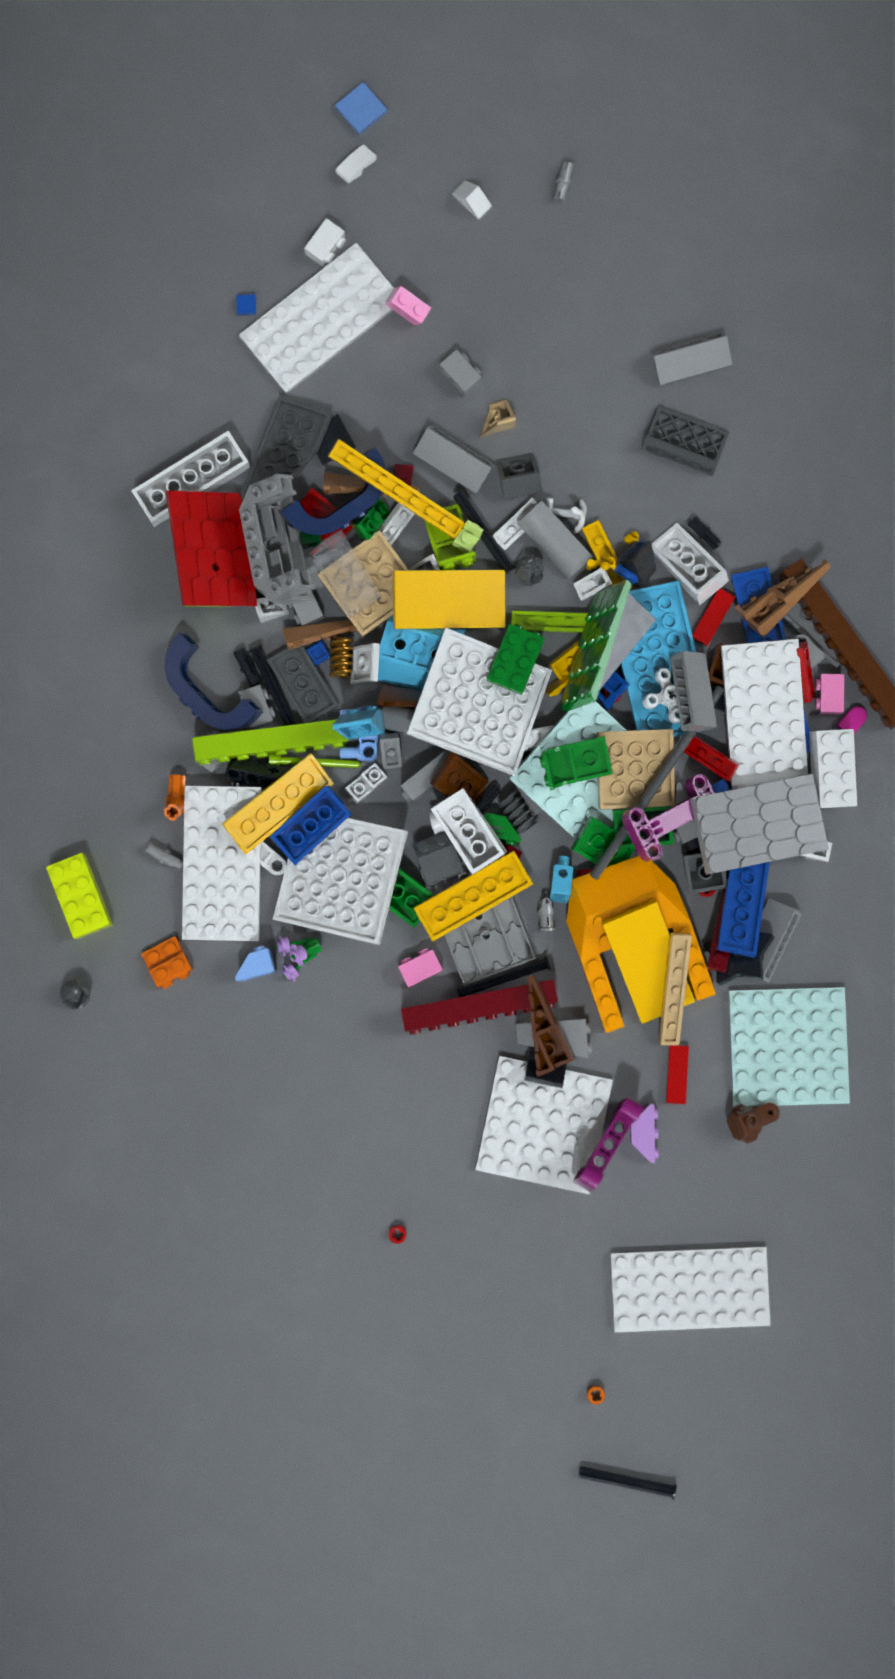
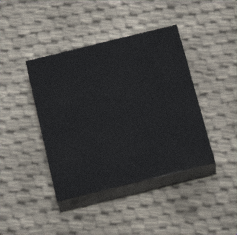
(335, 431)
(554, 1078)

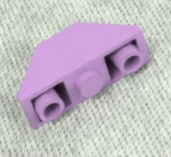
(644, 1133)

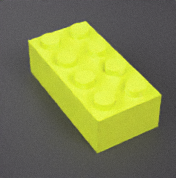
(79, 896)

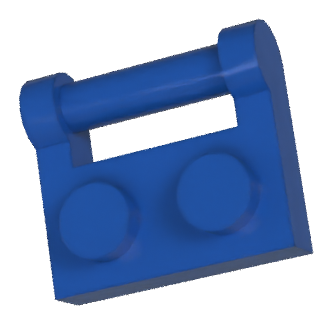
(616, 686)

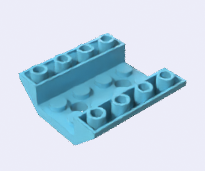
(411, 665)

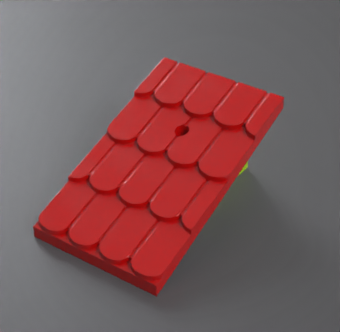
(210, 549)

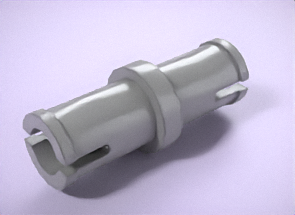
(563, 181)
(164, 856)

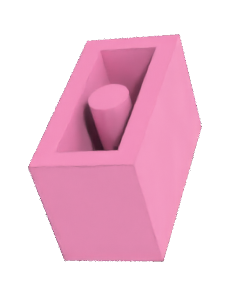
(407, 305)
(830, 694)
(419, 968)

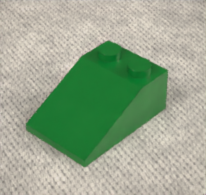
(665, 840)
(407, 895)

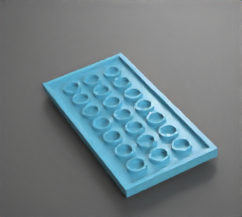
(664, 639)

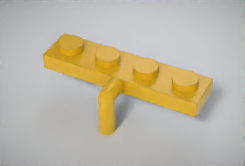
(601, 549)

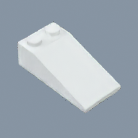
(689, 563)
(468, 831)

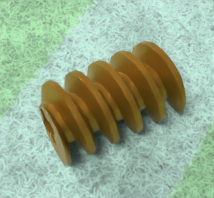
(340, 657)

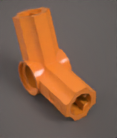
(175, 799)

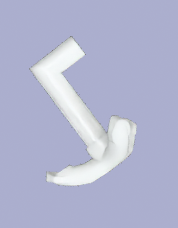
(574, 512)

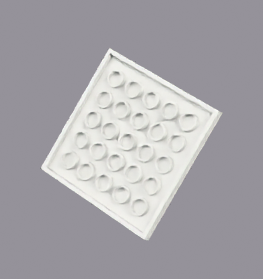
(471, 714)
(344, 882)
(542, 1129)

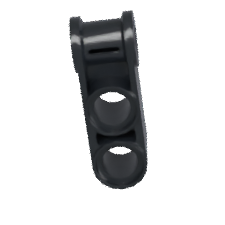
(252, 772)

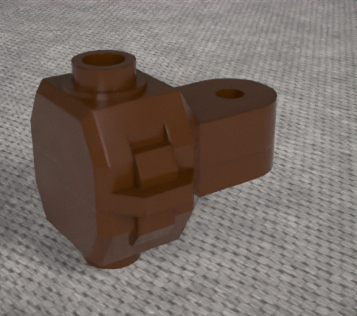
(747, 1121)

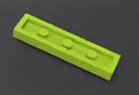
(550, 621)

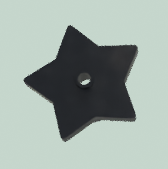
(743, 965)

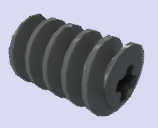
(517, 813)

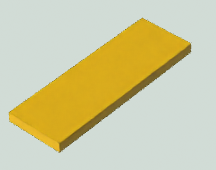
(276, 803)
(473, 896)

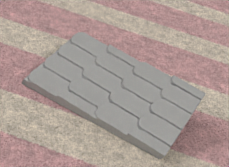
(759, 824)
(487, 942)

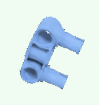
(365, 743)

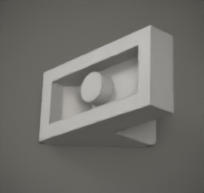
(391, 751)

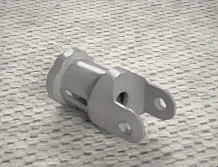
(546, 914)

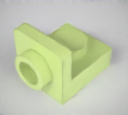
(468, 537)

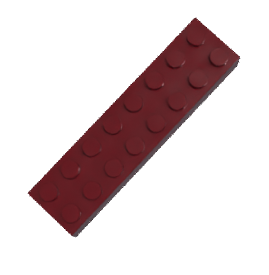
(473, 1007)

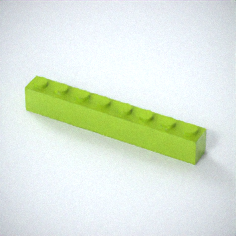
(266, 741)

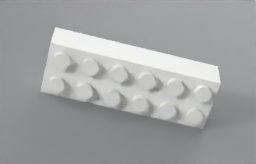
(200, 471)

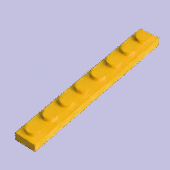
(396, 489)

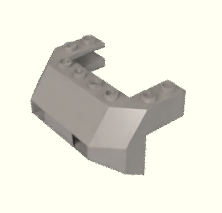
(272, 544)

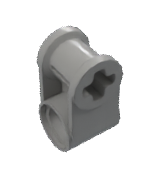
(816, 653)

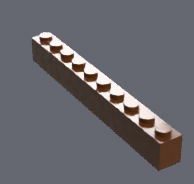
(847, 647)

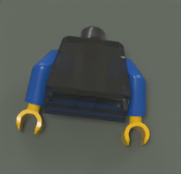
(636, 563)

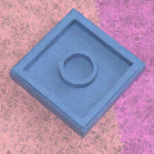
(361, 108)

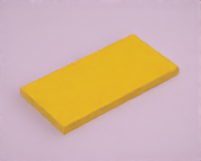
(448, 599)
(641, 950)

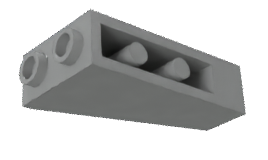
(419, 783)
(574, 1031)

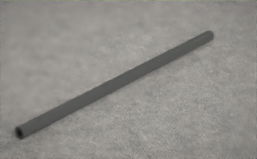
(649, 793)

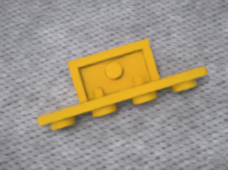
(561, 667)

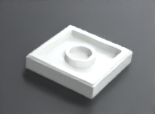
(365, 664)

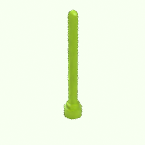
(278, 760)

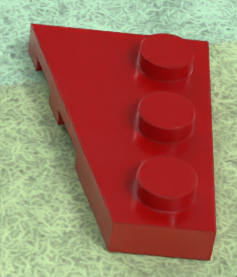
(320, 507)

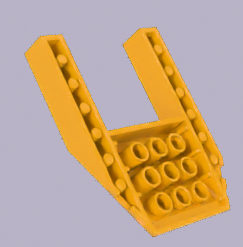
(616, 892)

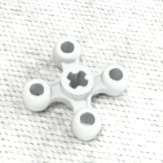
(663, 696)

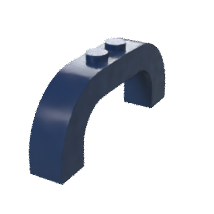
(340, 518)
(190, 695)

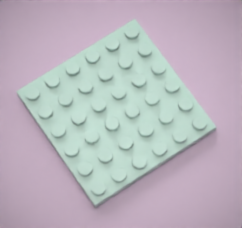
(574, 802)
(789, 1046)

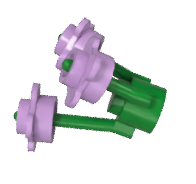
(297, 954)

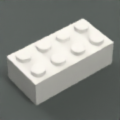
(834, 767)

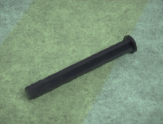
(486, 536)
(272, 685)
(504, 977)
(628, 1482)

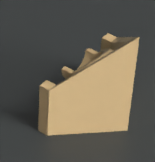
(499, 418)

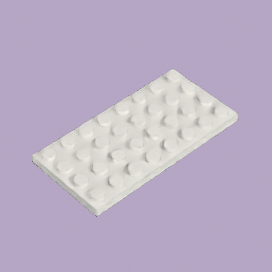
(319, 318)
(764, 711)
(218, 878)
(690, 1289)

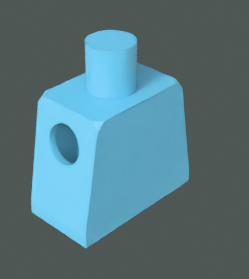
(561, 887)

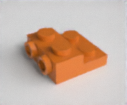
(167, 963)

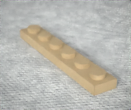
(675, 988)

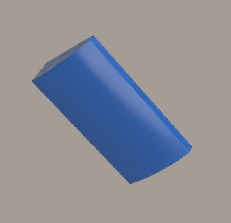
(311, 824)

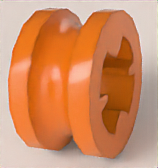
(601, 1393)

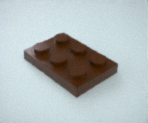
(456, 775)

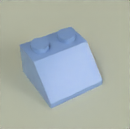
(256, 964)

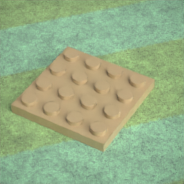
(379, 562)
(635, 762)

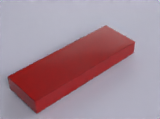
(713, 617)
(806, 672)
(711, 758)
(677, 1074)

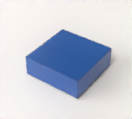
(246, 304)
(318, 653)

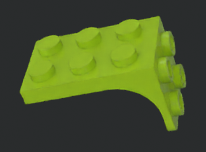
(447, 555)

